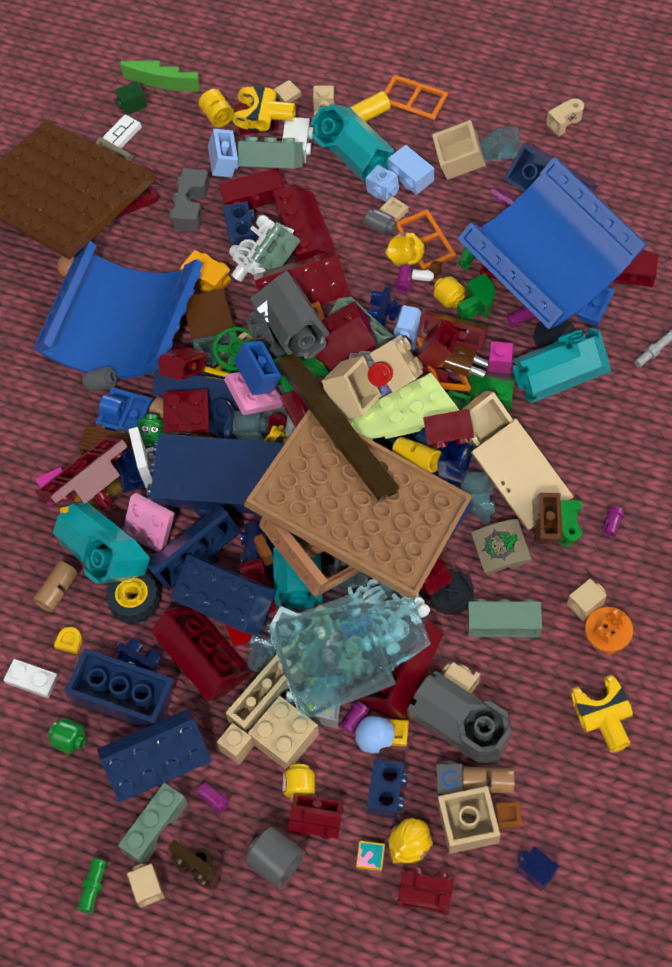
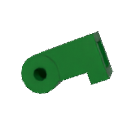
(570, 529)

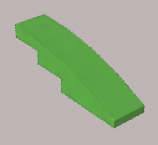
(154, 75)

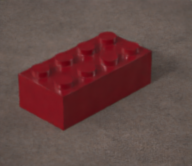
(318, 277)

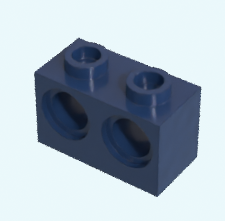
(239, 223)
(381, 788)

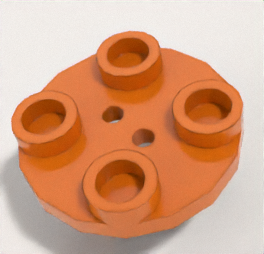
(601, 637)

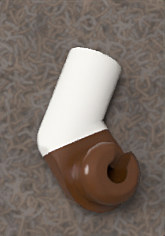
(429, 274)

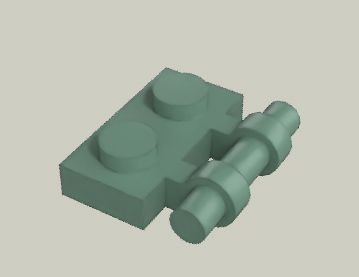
(275, 247)

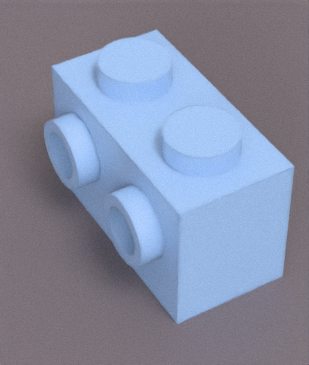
(222, 153)
(411, 169)

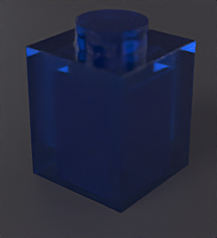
(536, 868)

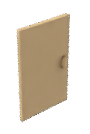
(522, 468)

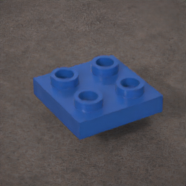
(122, 409)

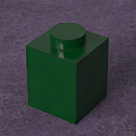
(130, 98)

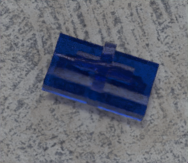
(383, 300)
(129, 474)
(131, 654)

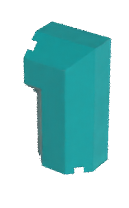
(350, 139)
(561, 365)
(100, 545)
(288, 584)

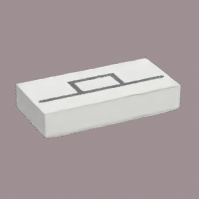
(122, 131)

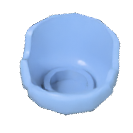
(374, 734)

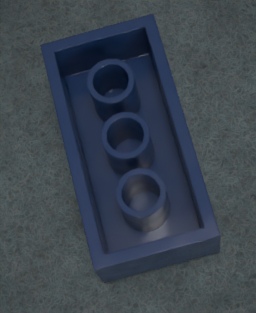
(223, 594)
(154, 755)

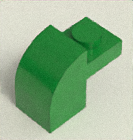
(480, 298)

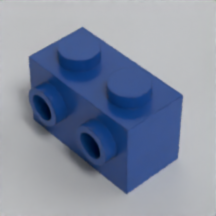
(257, 368)

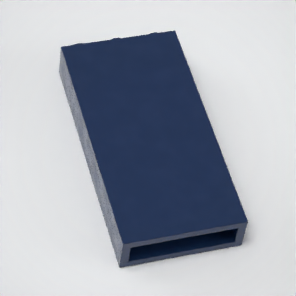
(208, 471)

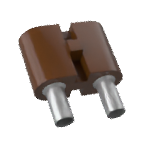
(461, 362)

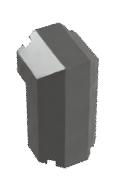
(291, 317)
(461, 719)

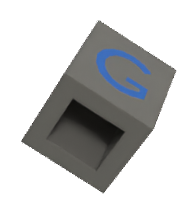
(448, 778)

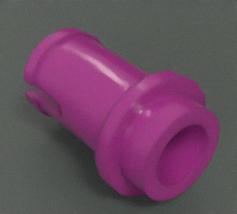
(403, 283)
(520, 316)
(615, 515)
(355, 716)
(213, 798)

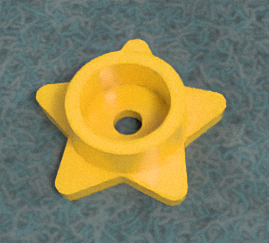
(276, 434)

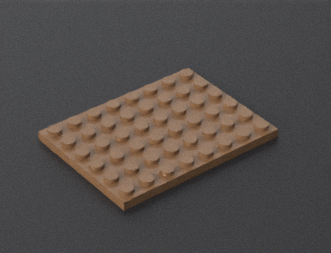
(328, 504)

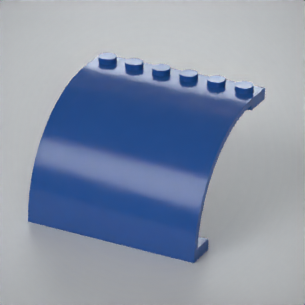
(555, 245)
(115, 315)

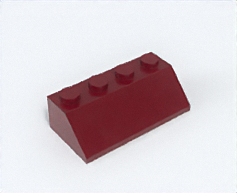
(300, 212)
(348, 334)
(200, 652)
(407, 677)

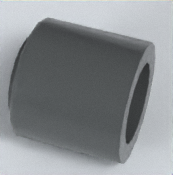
(274, 857)

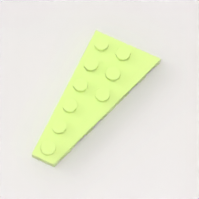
(404, 410)

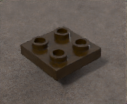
(189, 861)

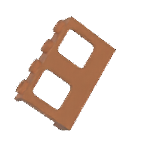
(299, 558)

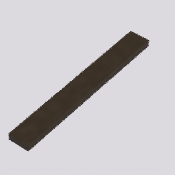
(337, 427)

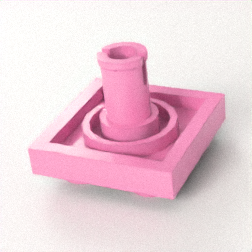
(246, 402)
(148, 522)

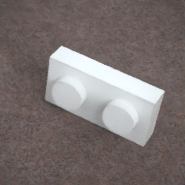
(31, 678)

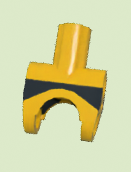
(262, 109)
(605, 713)

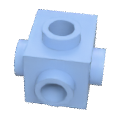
(382, 183)

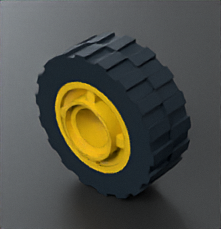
(134, 609)

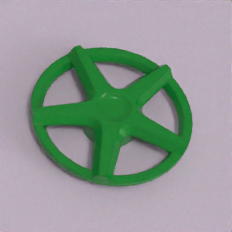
(233, 348)

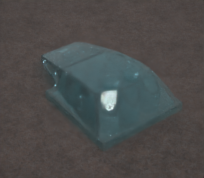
(345, 649)

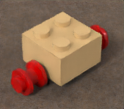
(394, 364)

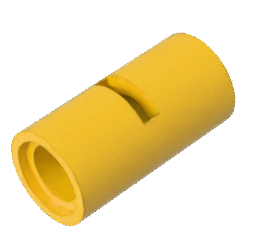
(372, 106)
(417, 453)

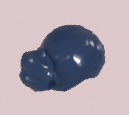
(221, 419)

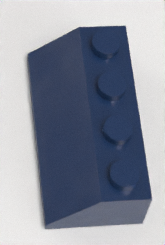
(529, 164)
(213, 383)
(199, 540)
(119, 689)

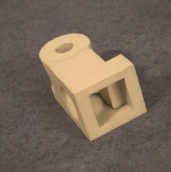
(564, 115)

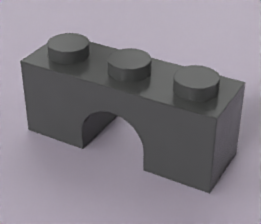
(191, 186)

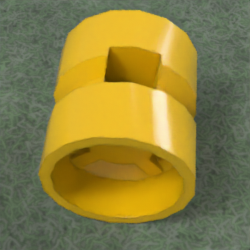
(216, 108)

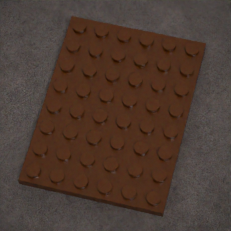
(65, 188)

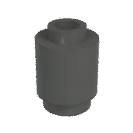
(380, 222)
(99, 379)

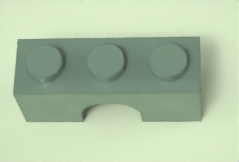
(143, 835)

